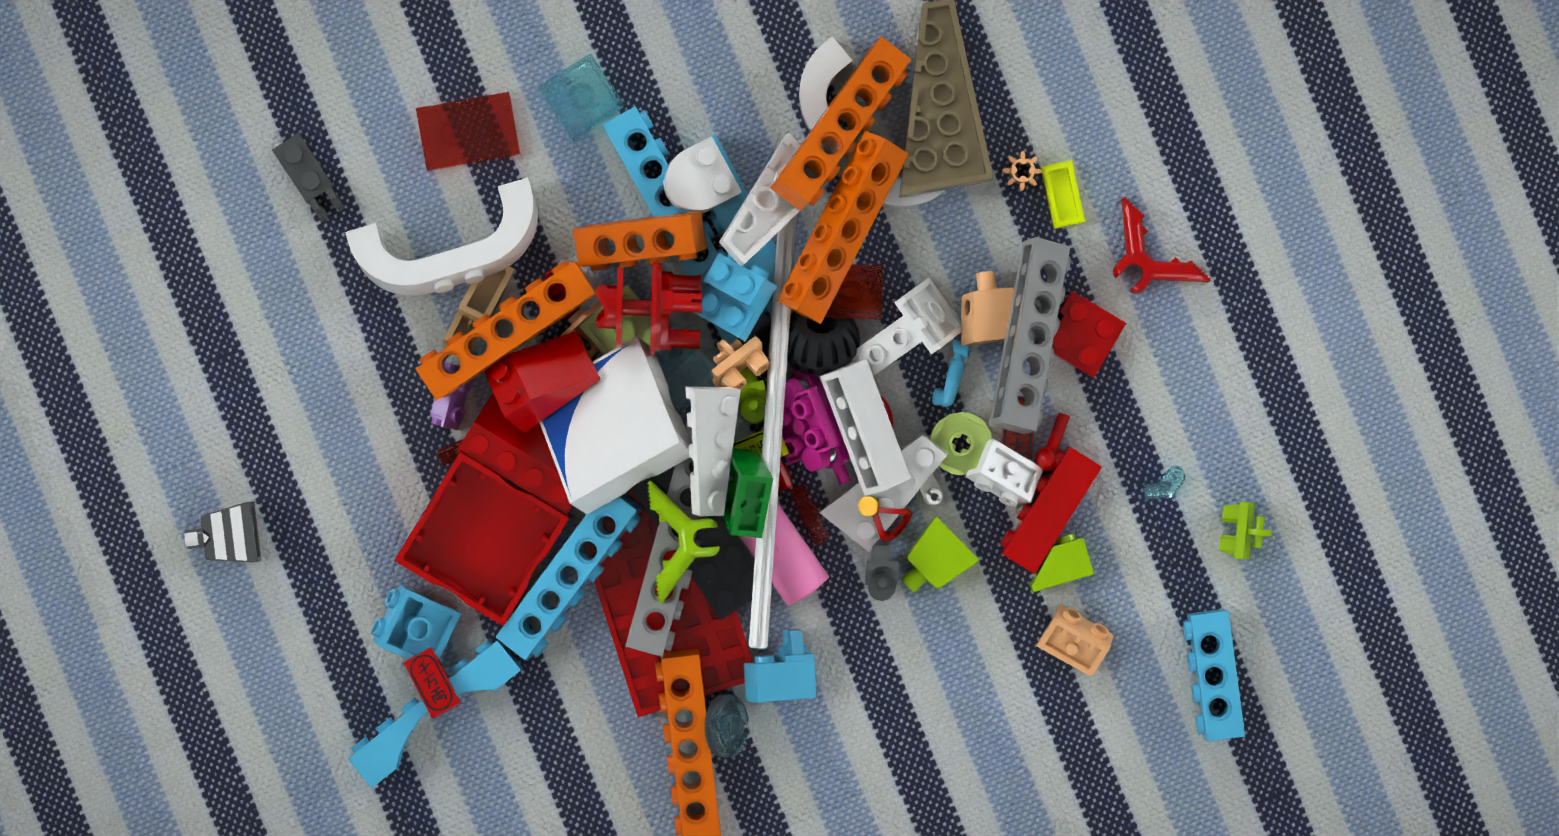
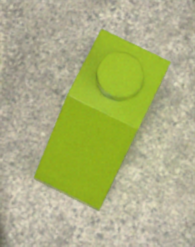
(1063, 563)

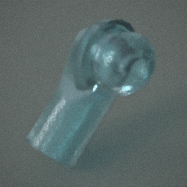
(1168, 485)

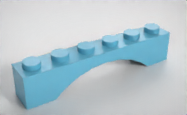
(384, 752)

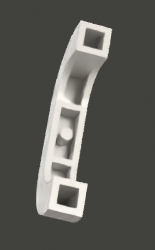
(818, 74)
(453, 267)

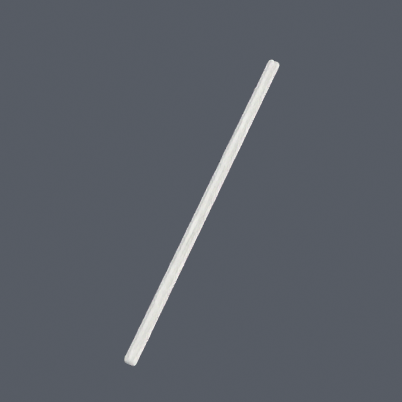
(772, 436)

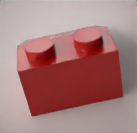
(541, 379)

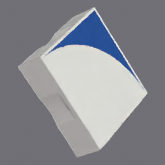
(616, 429)

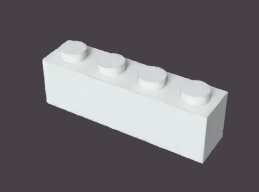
(865, 427)

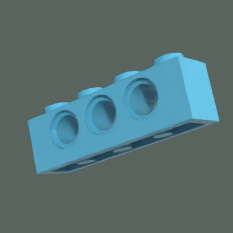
(1229, 722)

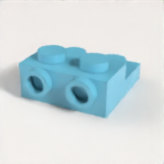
(735, 296)
(414, 623)

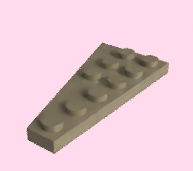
(944, 118)

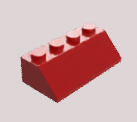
(515, 455)

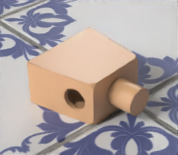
(985, 311)

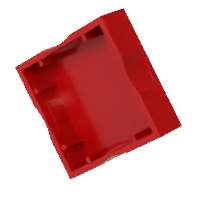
(481, 538)

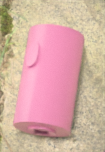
(794, 564)

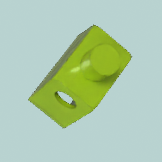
(937, 557)

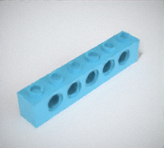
(516, 632)

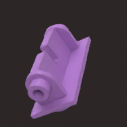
(451, 410)

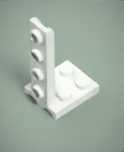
(924, 319)

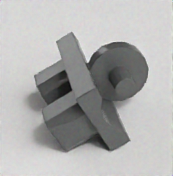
(882, 573)

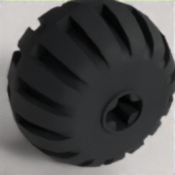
(821, 346)

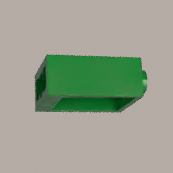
(747, 494)

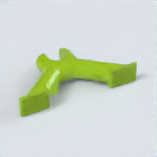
(687, 550)

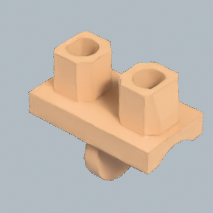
(734, 359)

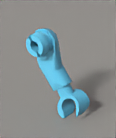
(956, 367)

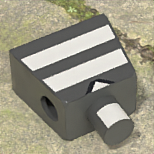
(228, 534)

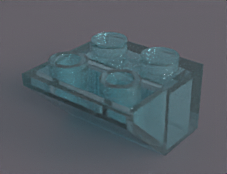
(684, 369)

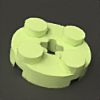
(954, 426)

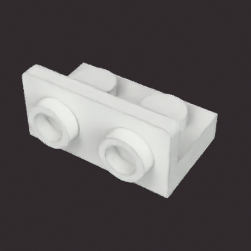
(1005, 474)

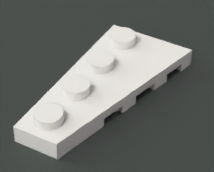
(763, 210)
(921, 458)

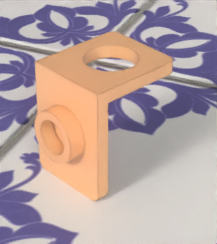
(579, 318)

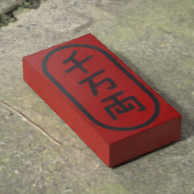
(432, 683)

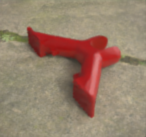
(1136, 255)

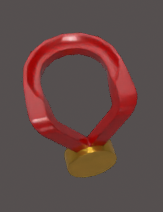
(871, 507)

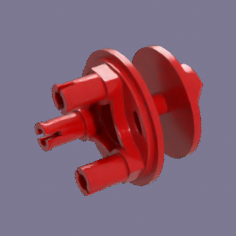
(668, 295)

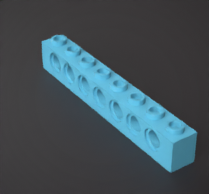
(620, 131)

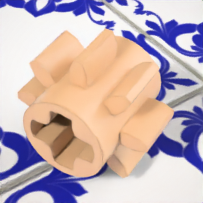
(1030, 172)

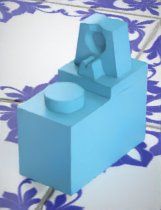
(782, 675)

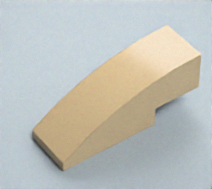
(479, 300)

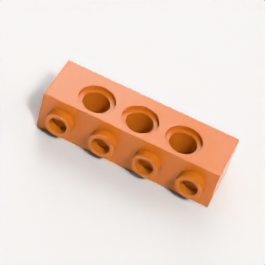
(685, 228)

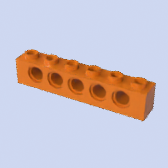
(792, 181)
(842, 227)
(578, 292)
(686, 665)

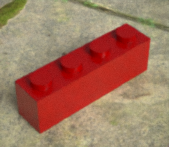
(1050, 510)

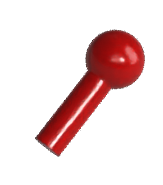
(1046, 455)

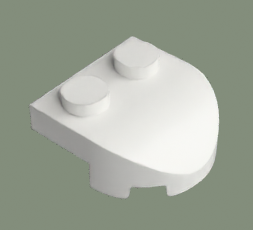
(699, 178)

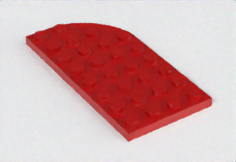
(719, 641)

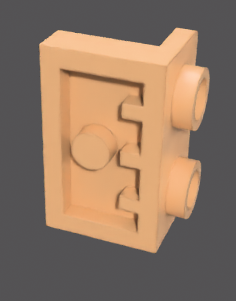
(1076, 640)

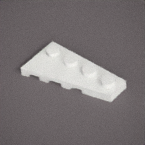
(713, 433)

